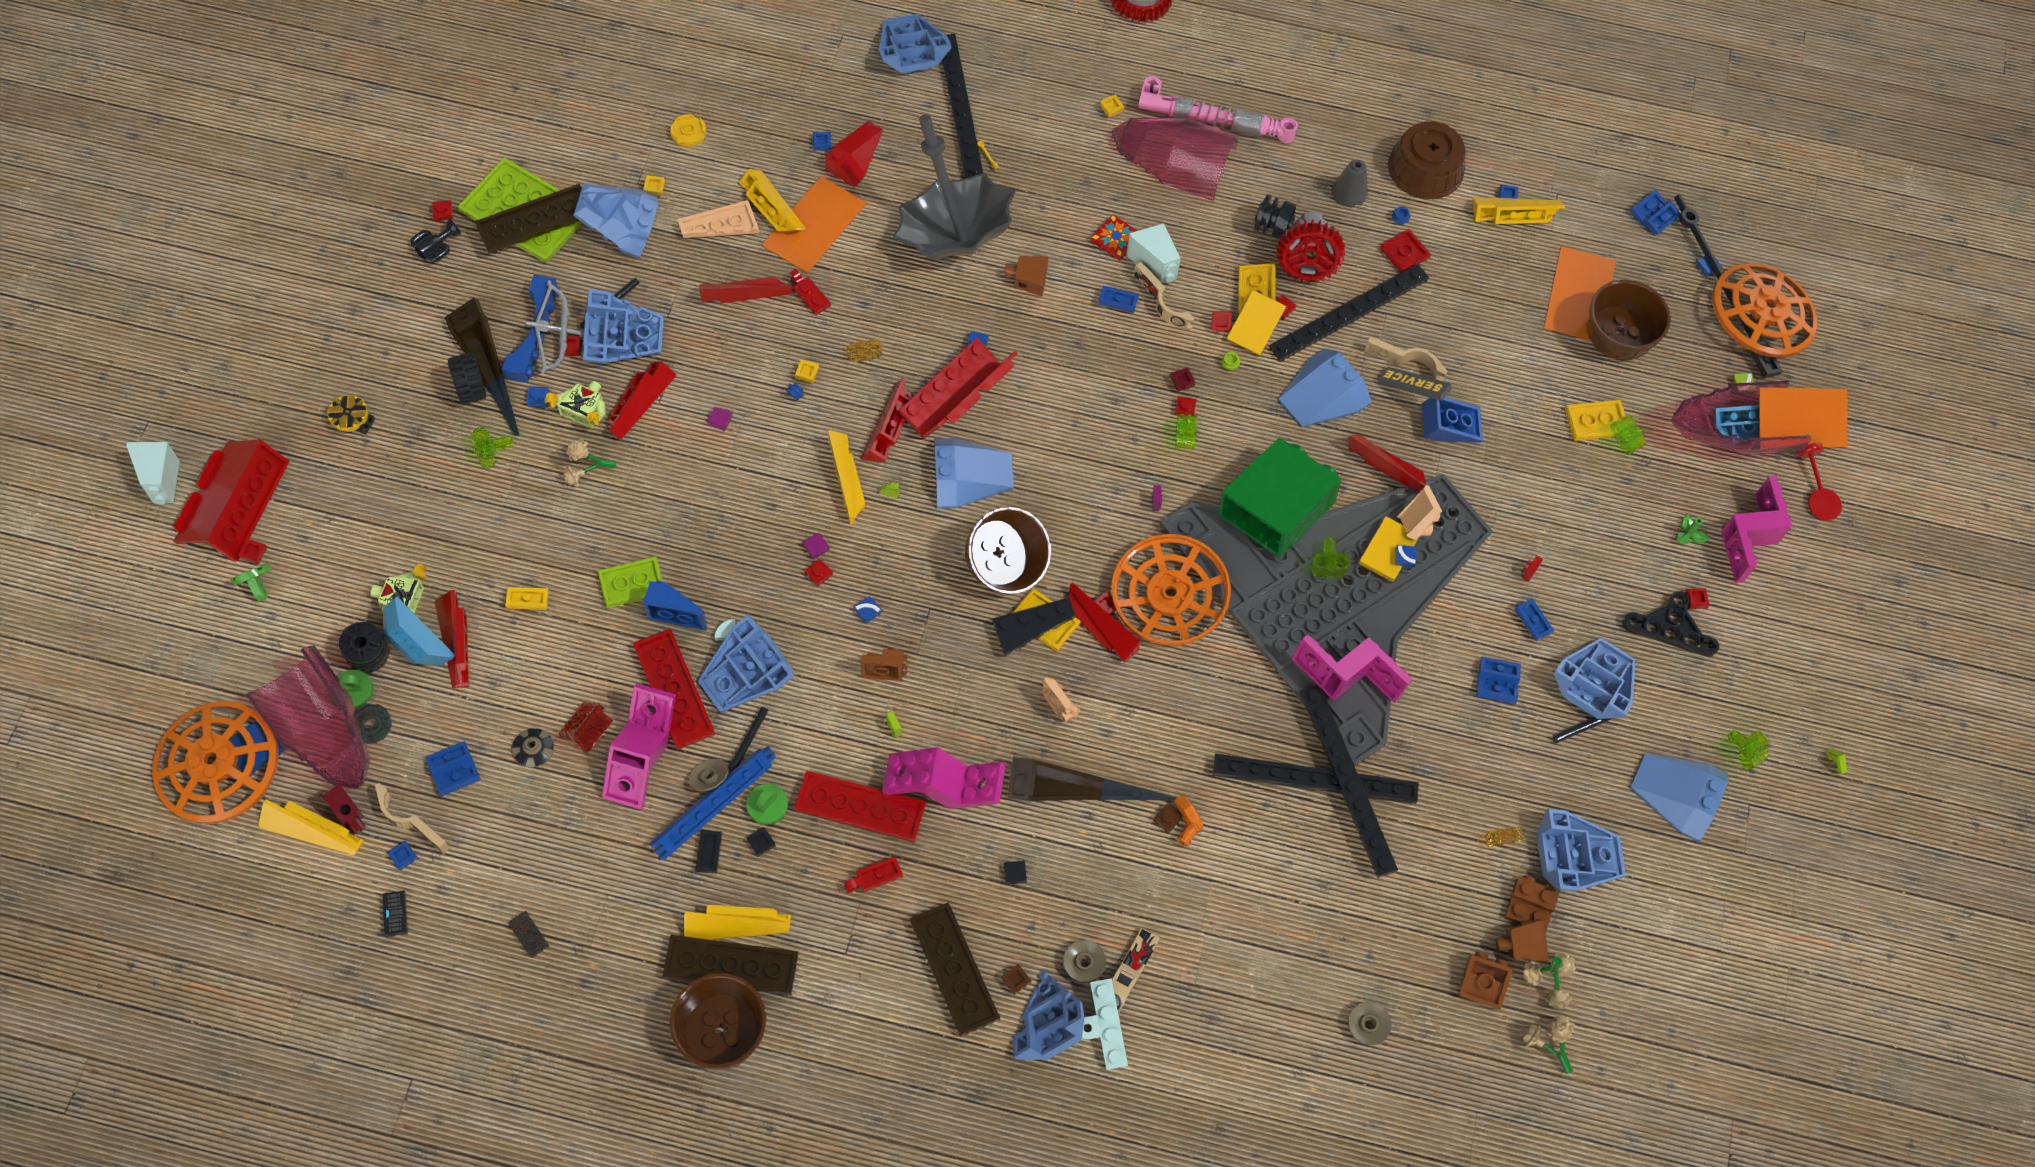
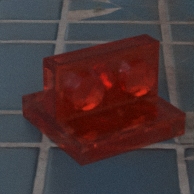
(586, 725)

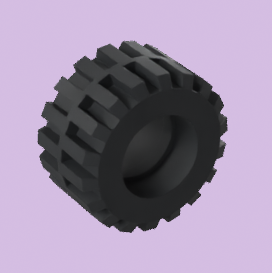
(466, 378)

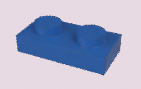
(1118, 299)
(1534, 620)

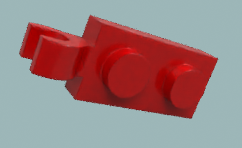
(809, 293)
(875, 876)

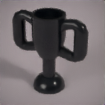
(432, 243)

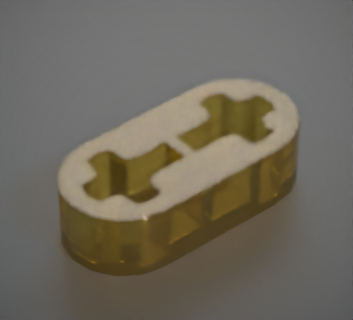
(864, 351)
(1504, 836)

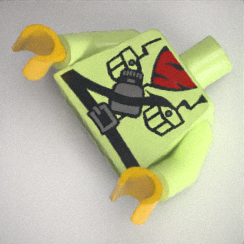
(580, 404)
(404, 586)

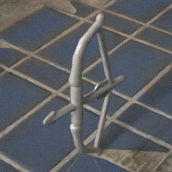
(544, 326)

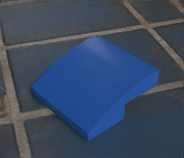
(1655, 212)
(1498, 680)
(258, 736)
(453, 768)

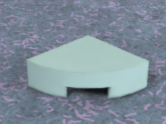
(723, 630)

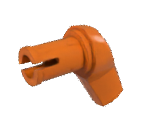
(1192, 820)

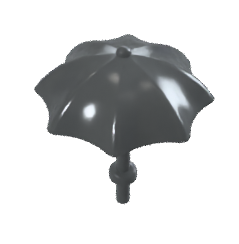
(952, 214)

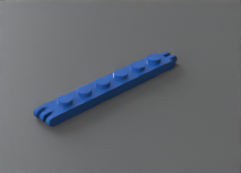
(712, 803)

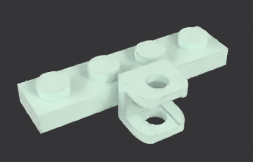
(1106, 1024)

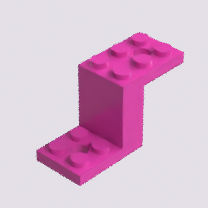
(1756, 529)
(1339, 676)
(638, 746)
(944, 778)

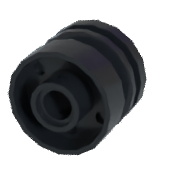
(1275, 217)
(364, 647)

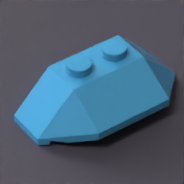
(1738, 420)
(412, 636)

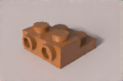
(889, 666)
(1531, 901)
(1485, 980)

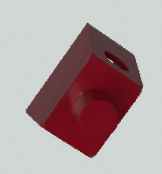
(340, 804)

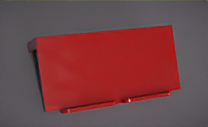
(955, 388)
(231, 496)

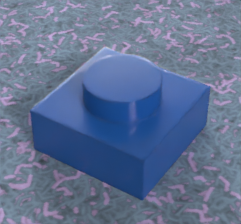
(537, 396)

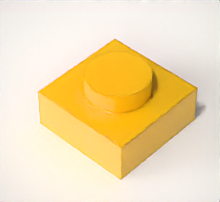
(1112, 106)
(654, 185)
(807, 371)

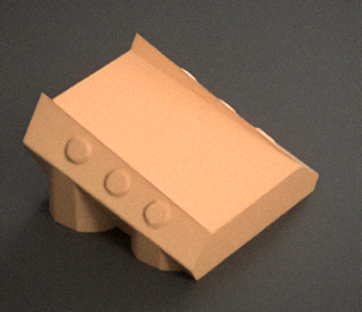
(1421, 514)
(1058, 700)

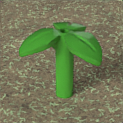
(1690, 528)

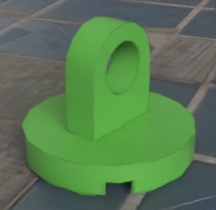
(254, 581)
(357, 685)
(767, 804)

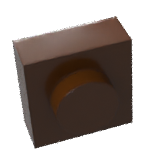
(1167, 818)
(1016, 979)

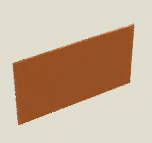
(825, 214)
(1574, 285)
(1804, 412)

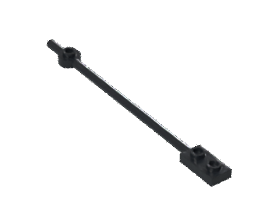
(1767, 365)

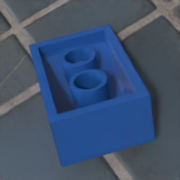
(1451, 421)
(670, 606)

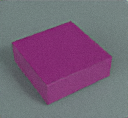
(719, 418)
(1156, 498)
(815, 546)

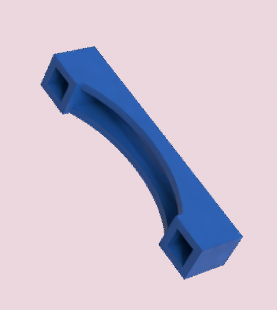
(520, 363)

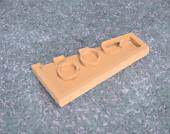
(722, 221)

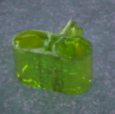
(1186, 431)
(1628, 434)
(488, 446)
(1330, 559)
(1752, 749)

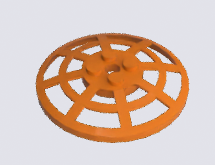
(1757, 306)
(1174, 580)
(221, 768)

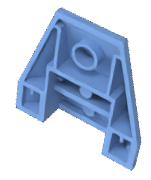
(912, 44)
(1325, 390)
(969, 472)
(745, 667)
(1598, 680)
(1681, 791)
(1577, 852)

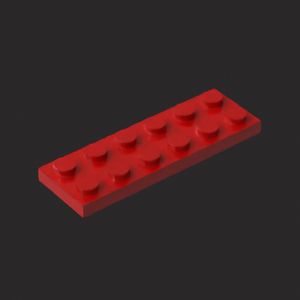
(668, 672)
(860, 806)

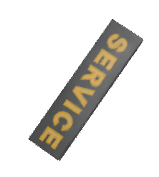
(1414, 383)

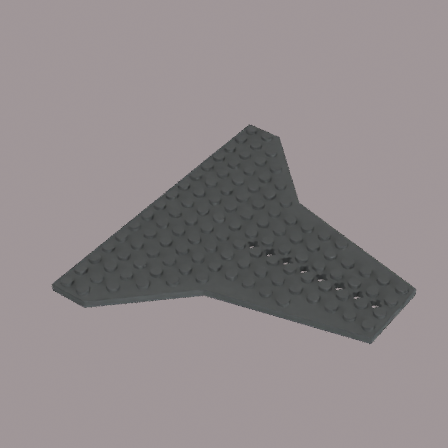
(1283, 601)

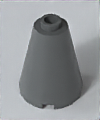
(1351, 185)

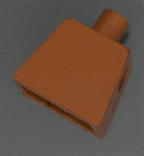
(1029, 273)
(1525, 941)

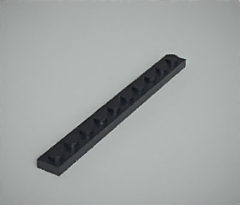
(961, 111)
(1348, 312)
(1310, 778)
(1349, 782)

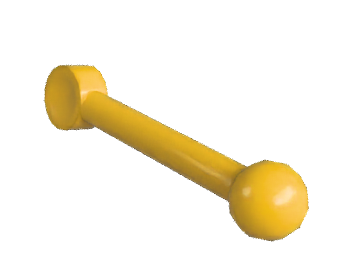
(981, 145)

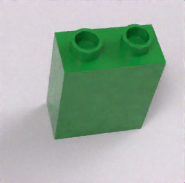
(1280, 496)

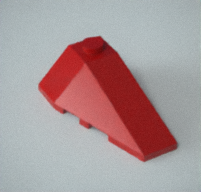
(853, 154)

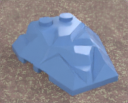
(618, 214)
(619, 329)

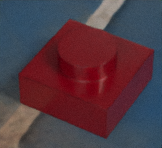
(1182, 379)

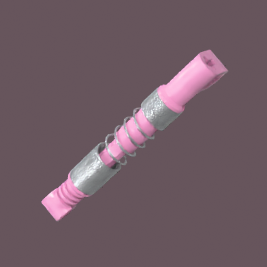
(1240, 121)

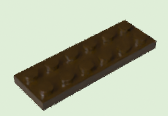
(529, 219)
(763, 967)
(954, 969)

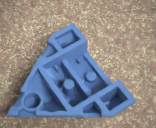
(1050, 1022)

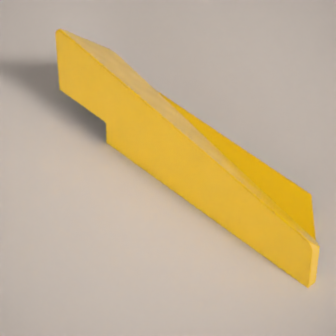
(769, 201)
(1515, 210)
(846, 474)
(307, 826)
(734, 922)

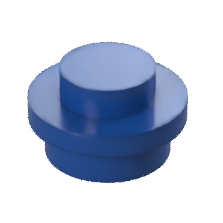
(1401, 215)
(795, 391)

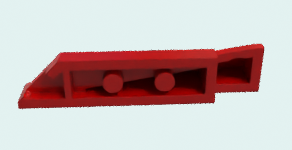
(744, 290)
(639, 397)
(888, 425)
(1387, 463)
(1102, 625)
(455, 636)

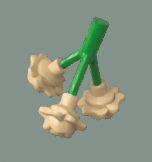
(578, 450)
(1561, 966)
(1559, 1030)

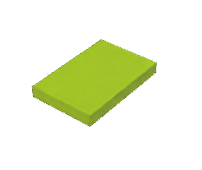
(628, 581)

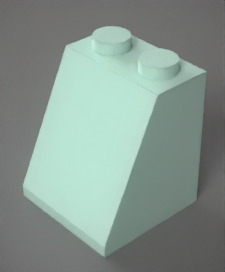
(1156, 251)
(156, 469)

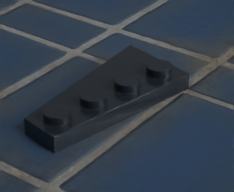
(1023, 626)

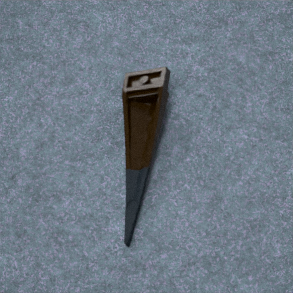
(473, 335)
(1046, 781)

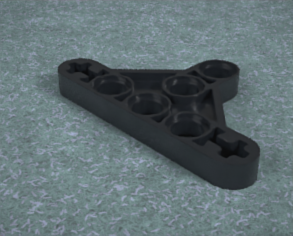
(1683, 628)

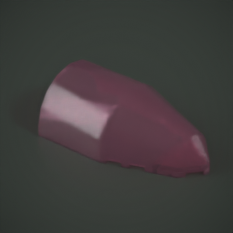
(1177, 151)
(1697, 423)
(316, 720)

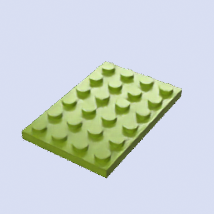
(511, 186)

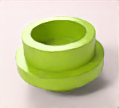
(1230, 361)

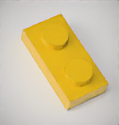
(527, 598)

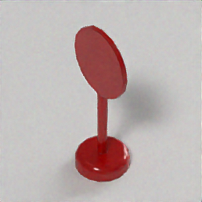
(1822, 502)

